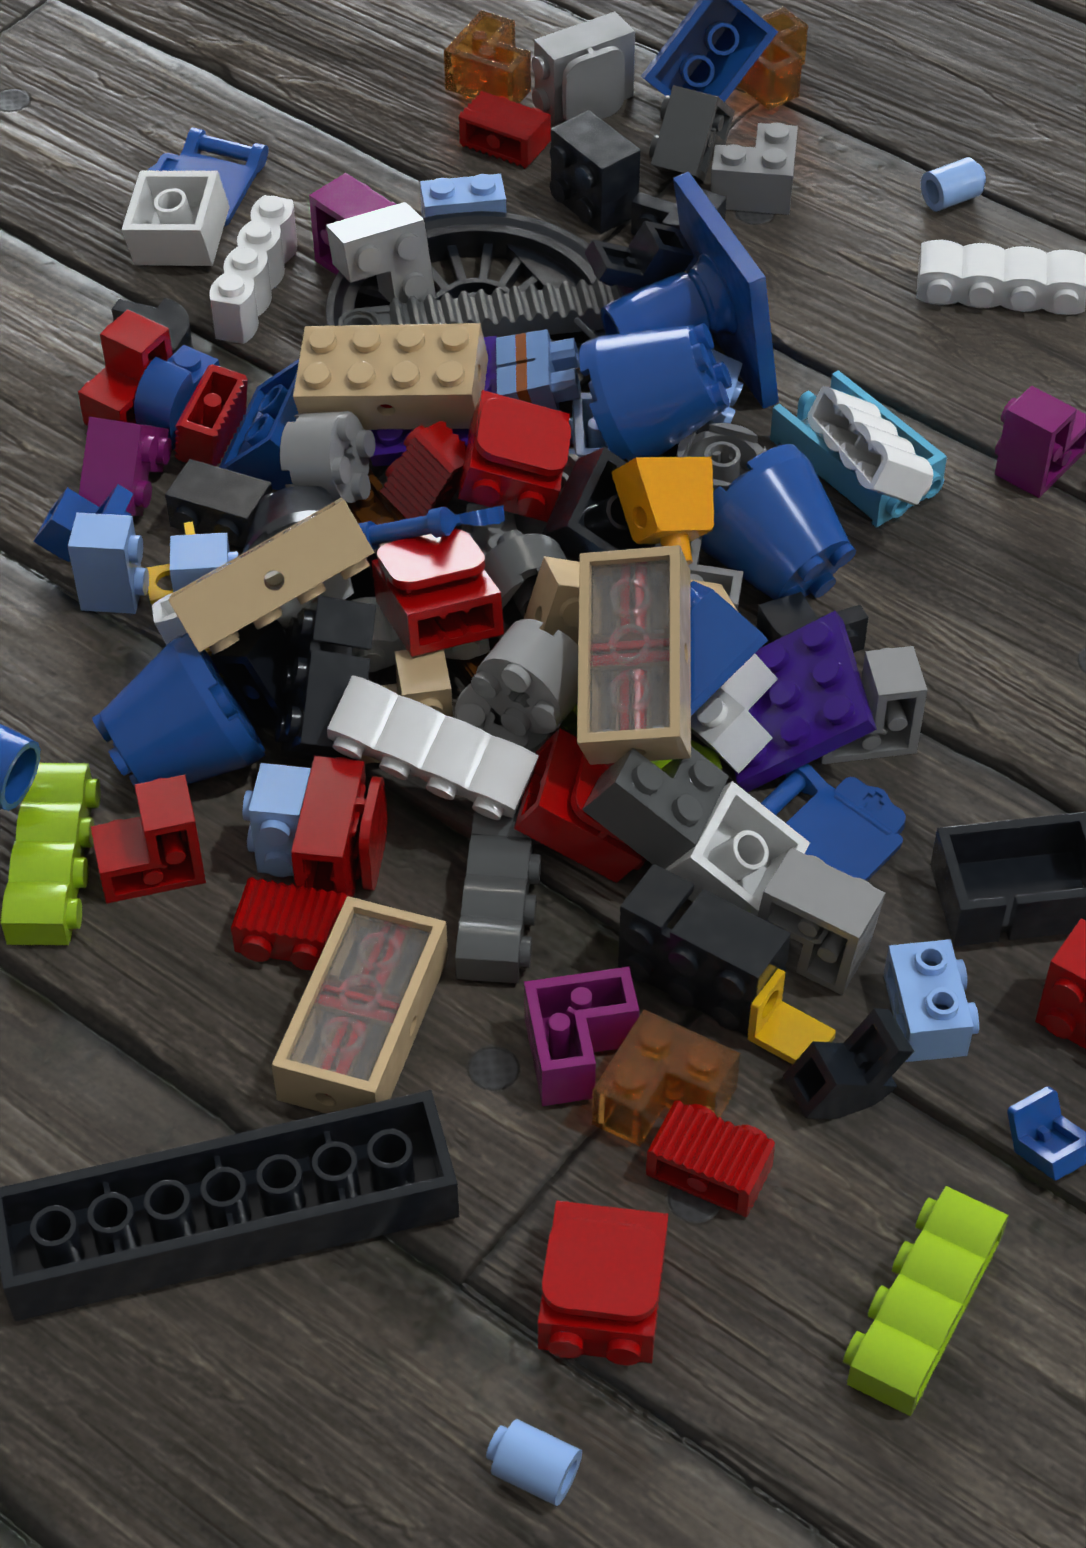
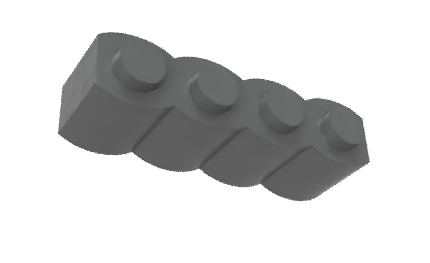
(497, 902)

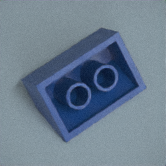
(711, 49)
(258, 438)
(719, 642)

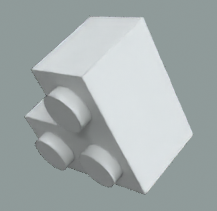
(725, 720)

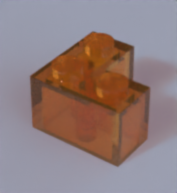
(487, 60)
(777, 71)
(654, 1069)

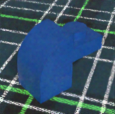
(168, 388)
(59, 521)

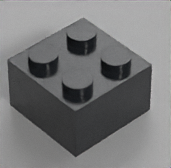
(594, 171)
(589, 509)

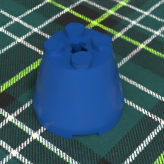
(653, 387)
(779, 527)
(178, 720)

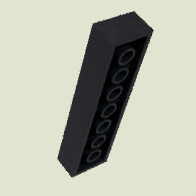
(224, 1205)

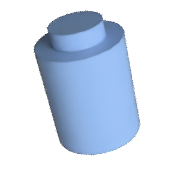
(952, 184)
(534, 1461)

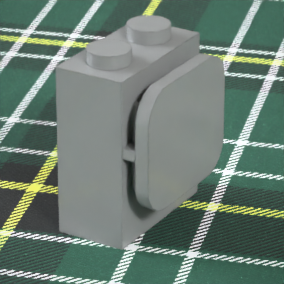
(584, 69)

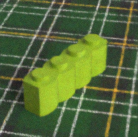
(49, 856)
(926, 1299)

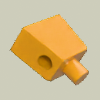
(667, 499)

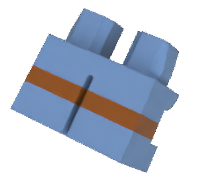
(530, 368)

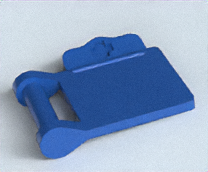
(234, 176)
(437, 522)
(846, 826)

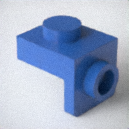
(1045, 1135)

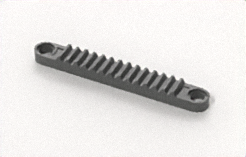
(500, 312)

